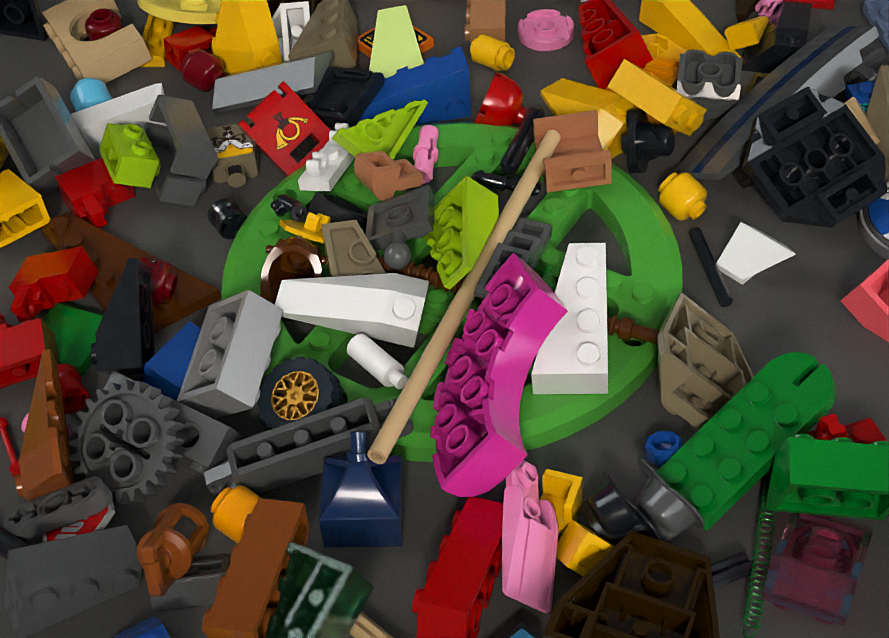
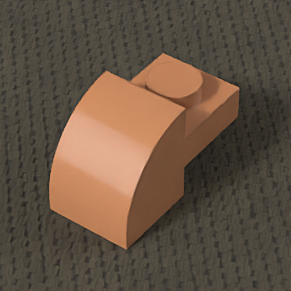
(385, 175)

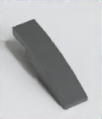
(526, 241)

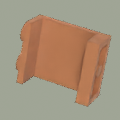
(579, 154)

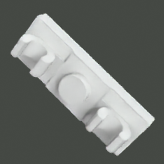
(326, 165)

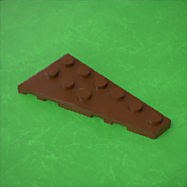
(110, 258)

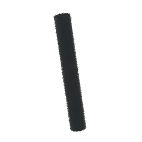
(710, 267)

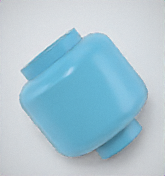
(89, 93)

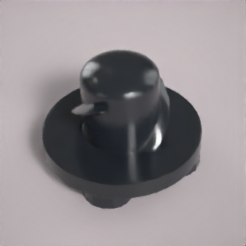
(645, 141)

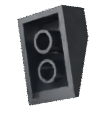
(127, 327)

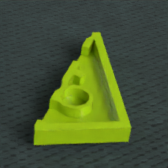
(383, 132)

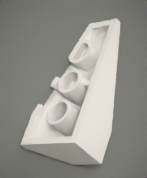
(372, 304)

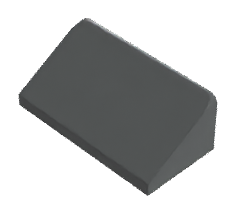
(194, 588)

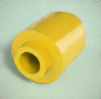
(492, 52)

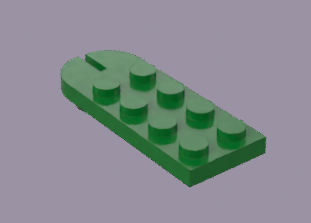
(746, 433)

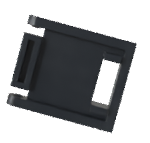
(344, 95)

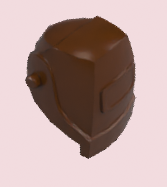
(289, 260)

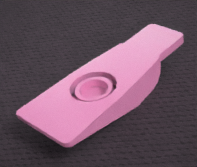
(528, 540)

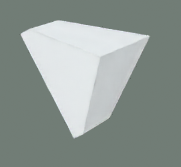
(289, 23)
(751, 253)

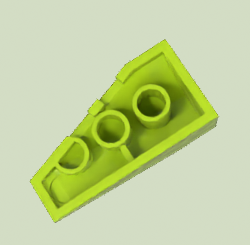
(461, 229)

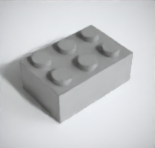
(231, 355)

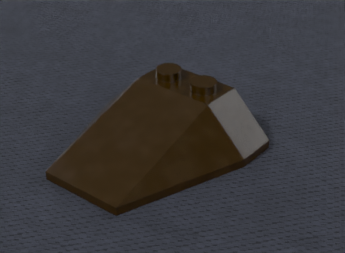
(640, 593)

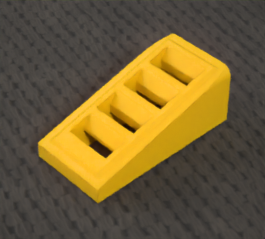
(746, 32)

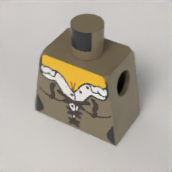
(236, 155)

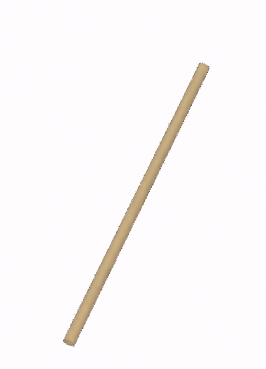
(459, 306)

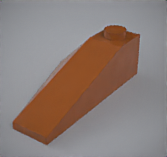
(45, 445)

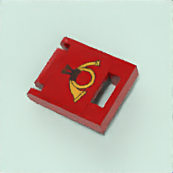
(282, 126)

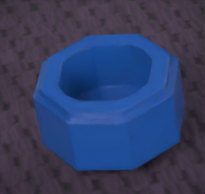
(662, 447)

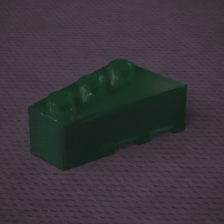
(317, 597)

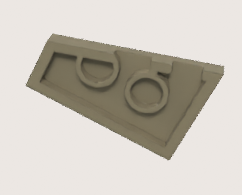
(349, 250)

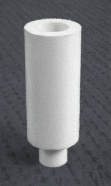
(376, 361)

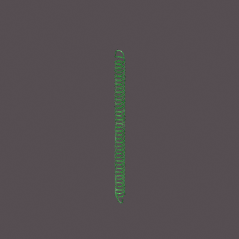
(754, 558)

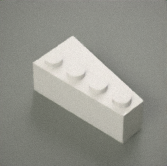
(577, 347)

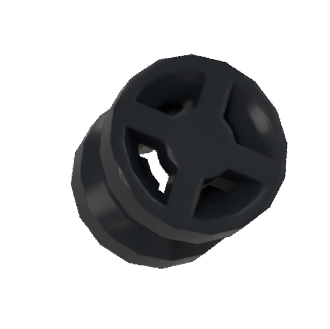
(226, 217)

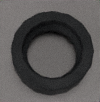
(337, 209)

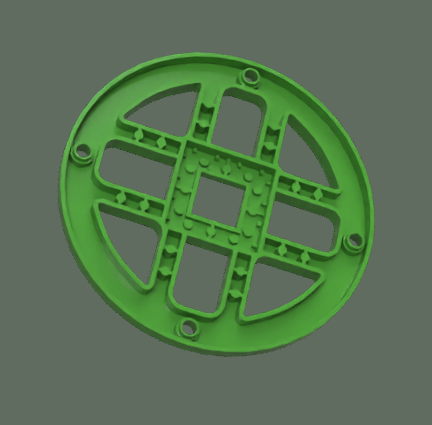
(543, 418)

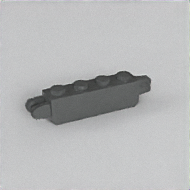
(298, 447)

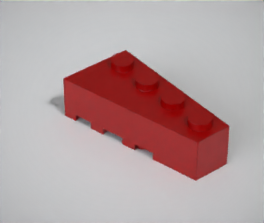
(609, 40)

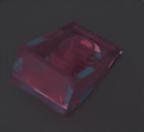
(817, 567)

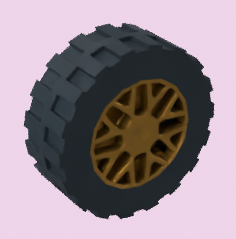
(298, 391)

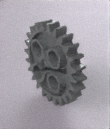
(142, 409)

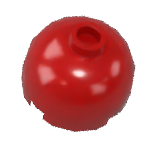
(502, 103)

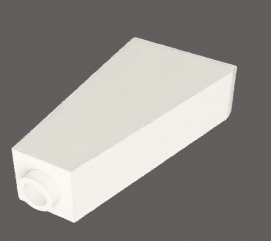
(126, 109)

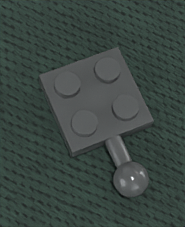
(399, 220)

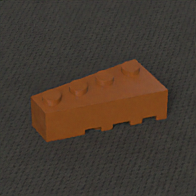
(250, 586)

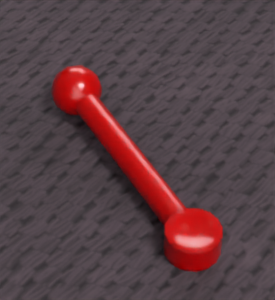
(14, 468)

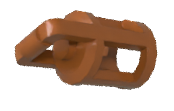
(166, 552)

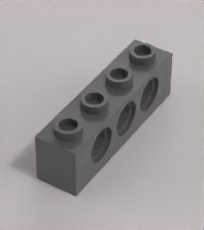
(213, 435)

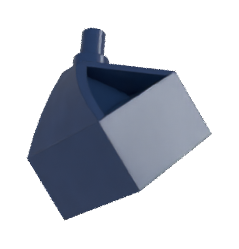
(362, 499)

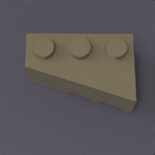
(331, 29)

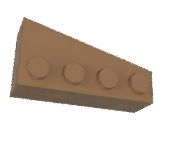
(485, 18)

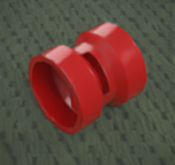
(73, 390)

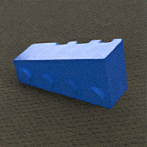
(438, 81)

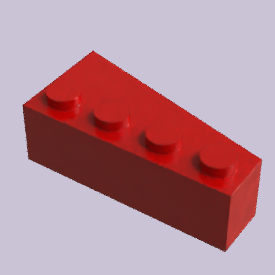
(463, 575)

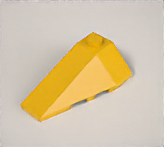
(683, 25)
(245, 35)
(574, 97)

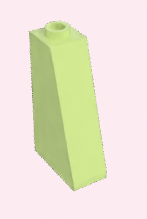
(394, 42)

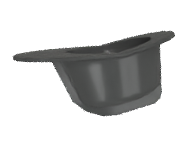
(664, 507)

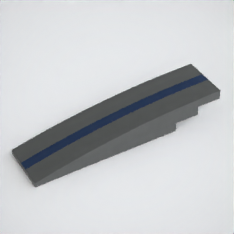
(816, 65)

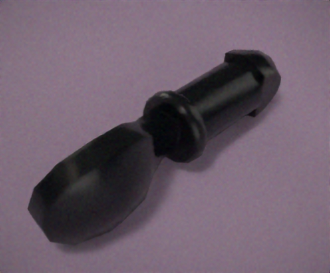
(500, 182)

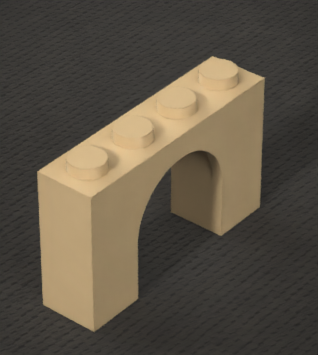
(95, 59)

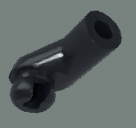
(288, 204)

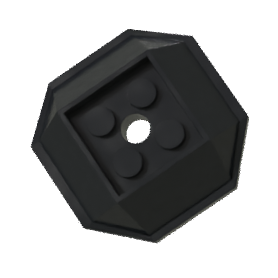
(820, 132)

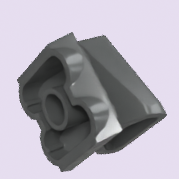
(711, 81)

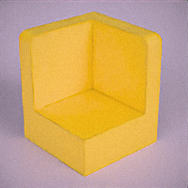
(565, 494)
(581, 548)

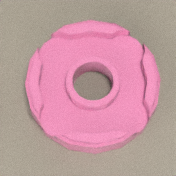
(533, 36)

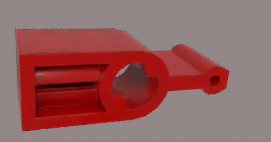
(187, 41)

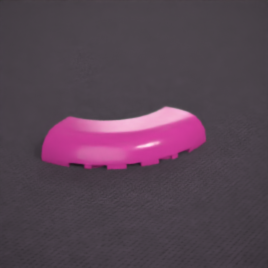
(485, 381)

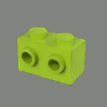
(129, 155)

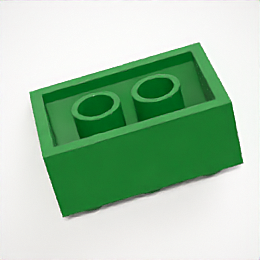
(830, 478)

